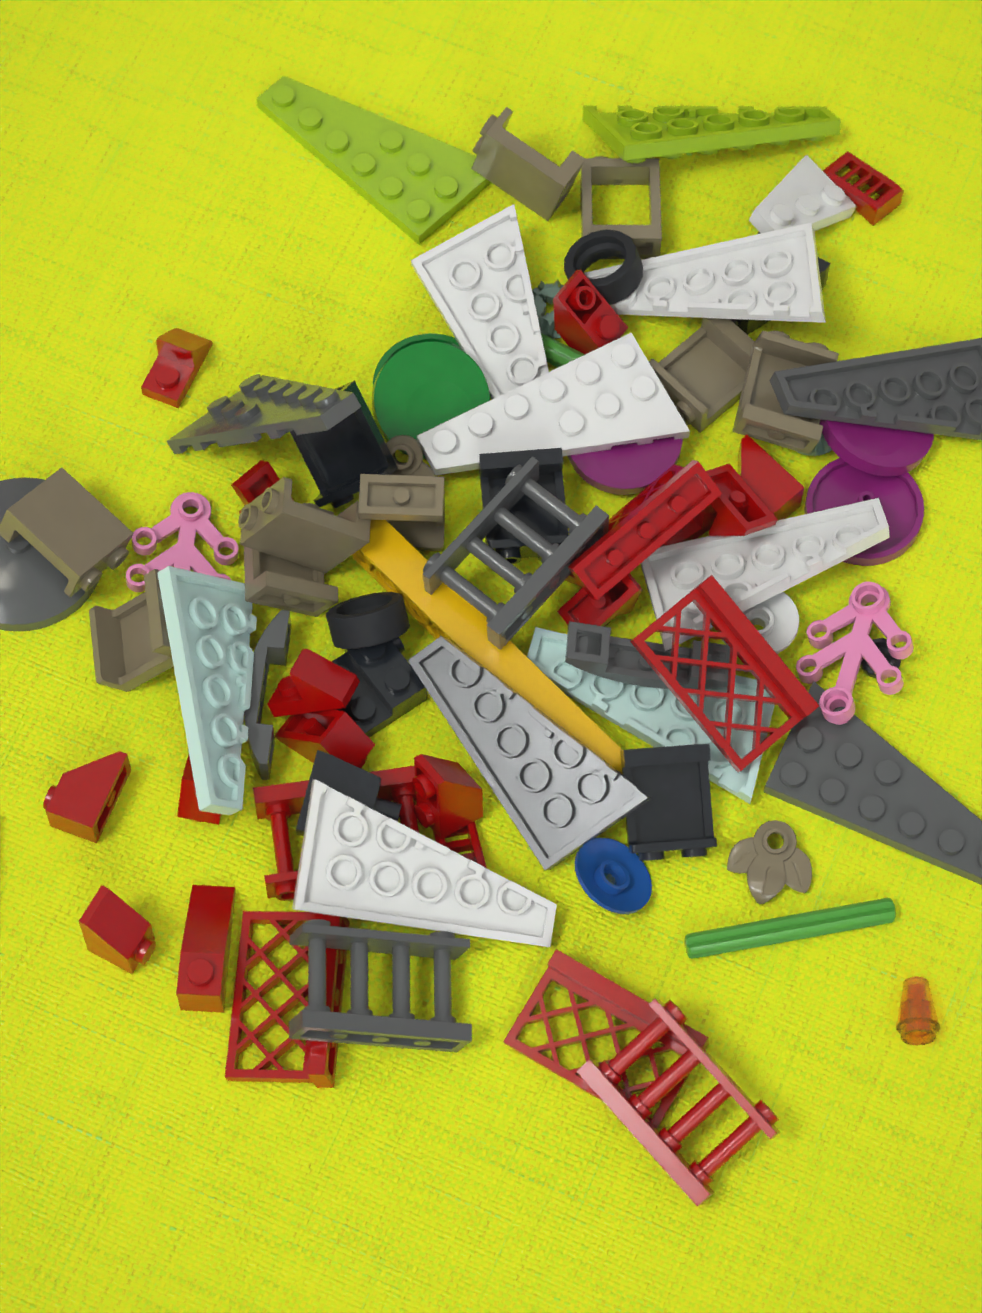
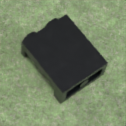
(344, 453)
(493, 473)
(680, 801)

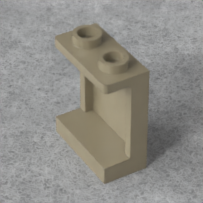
(522, 169)
(706, 371)
(759, 409)
(409, 504)
(69, 530)
(300, 532)
(286, 584)
(131, 640)

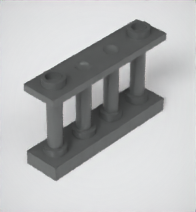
(530, 589)
(359, 1024)

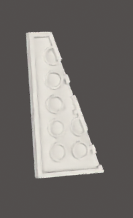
(579, 407)
(762, 562)

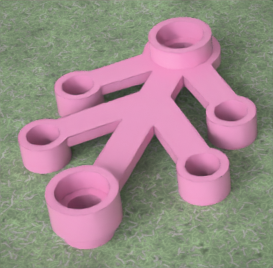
(183, 553)
(854, 648)

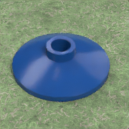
(613, 876)

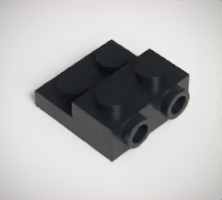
(385, 688)

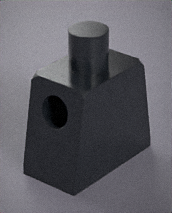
(349, 781)

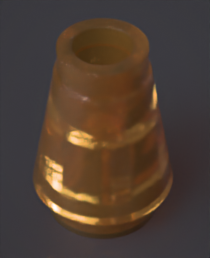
(917, 1013)

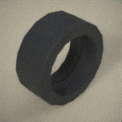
(604, 245)
(367, 620)

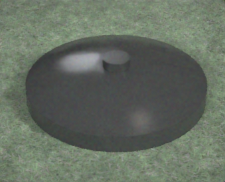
(29, 584)

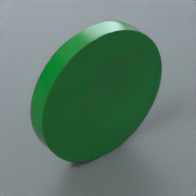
(426, 388)

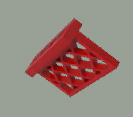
(644, 527)
(754, 653)
(614, 1002)
(319, 1056)

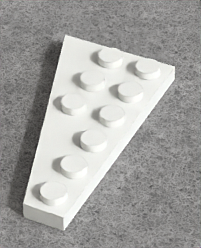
(742, 278)
(488, 300)
(387, 873)

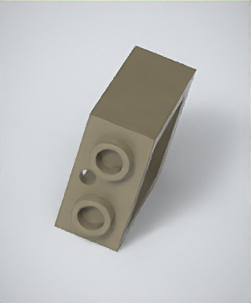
(615, 171)

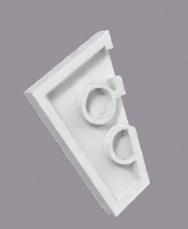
(802, 198)

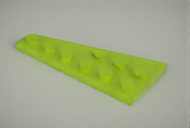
(701, 129)
(391, 166)

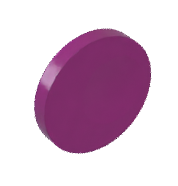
(877, 449)
(627, 467)
(899, 496)

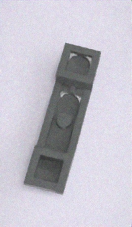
(270, 649)
(617, 659)

